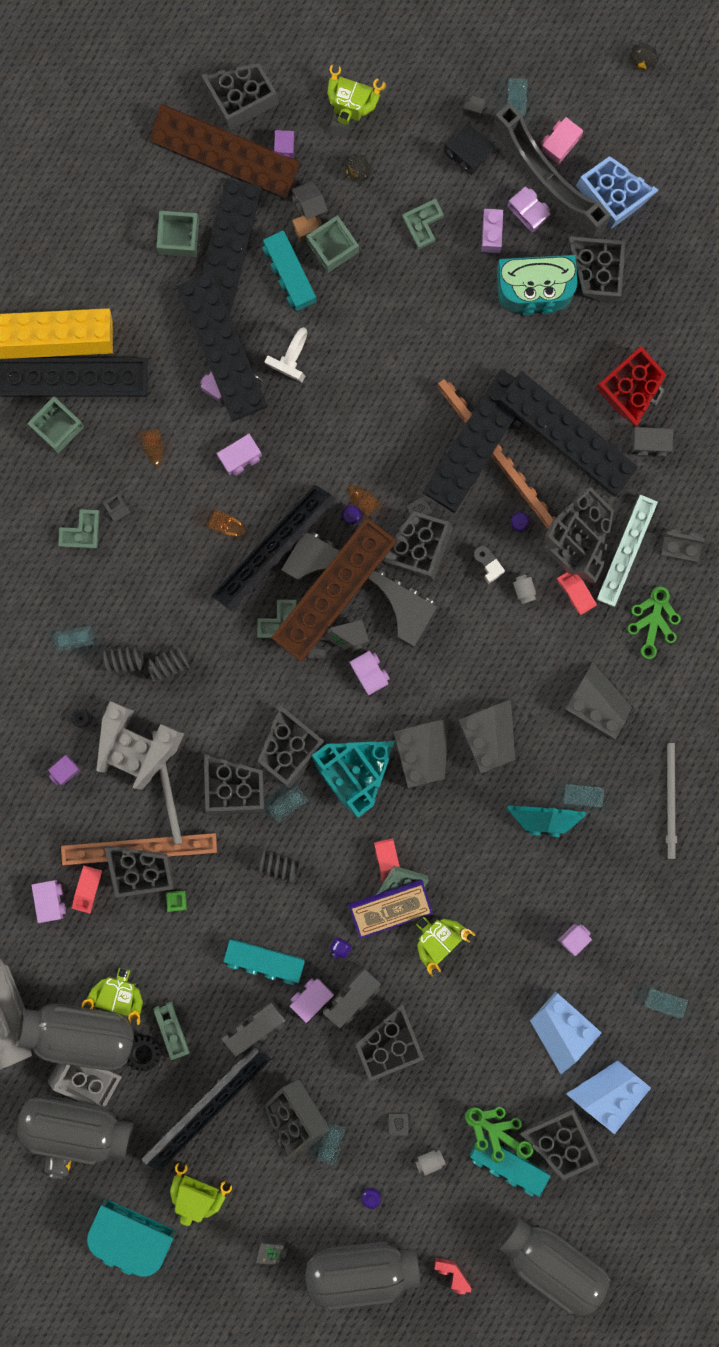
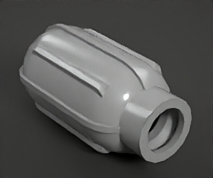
(10, 1011)

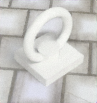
(287, 364)

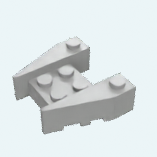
(131, 750)

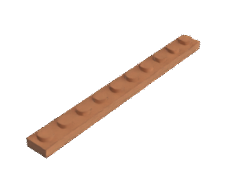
(503, 462)

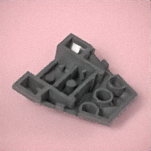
(579, 535)

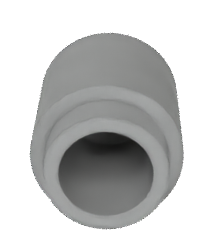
(525, 589)
(430, 1162)

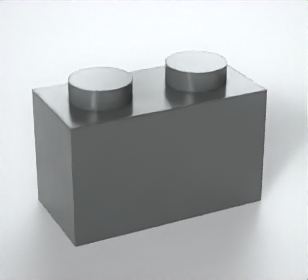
(308, 200)
(652, 441)

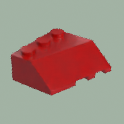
(632, 385)

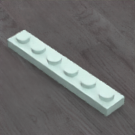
(627, 551)

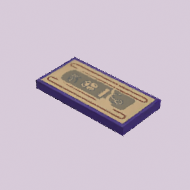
(390, 909)

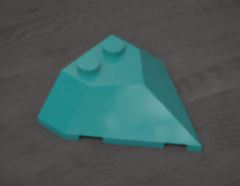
(354, 771)
(545, 819)

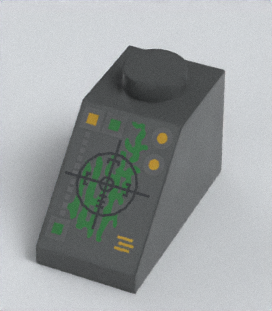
(348, 635)
(271, 1251)

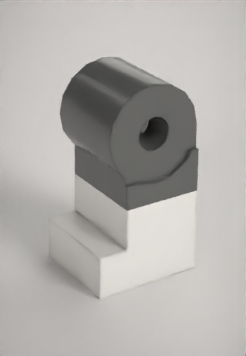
(490, 564)

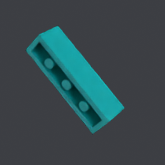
(289, 270)
(264, 960)
(513, 1168)

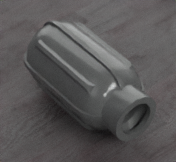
(76, 1036)
(72, 1130)
(555, 1268)
(360, 1275)

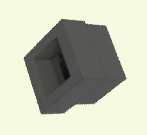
(474, 107)

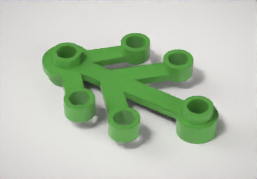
(655, 620)
(496, 1132)

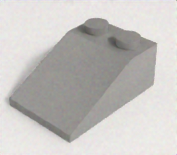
(84, 1083)

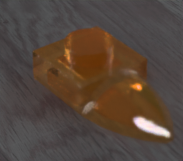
(153, 446)
(363, 499)
(225, 524)

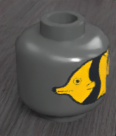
(57, 1168)

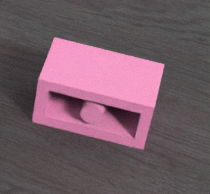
(561, 141)

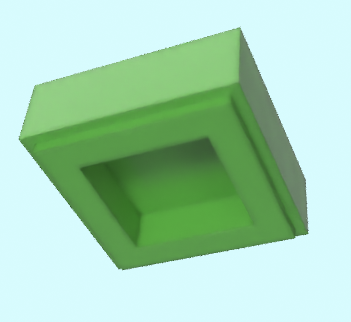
(176, 901)

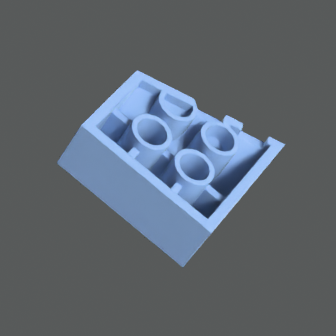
(615, 189)
(563, 1031)
(610, 1095)

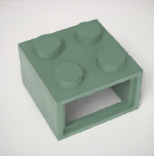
(177, 233)
(332, 244)
(56, 425)

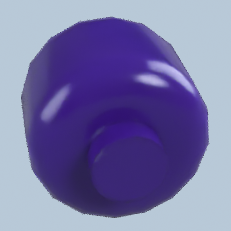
(351, 515)
(520, 521)
(340, 948)
(371, 1198)

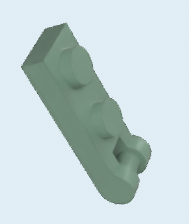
(171, 1031)

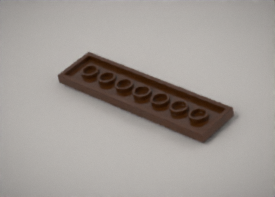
(224, 150)
(334, 589)

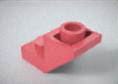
(577, 592)
(386, 857)
(86, 889)
(458, 1280)

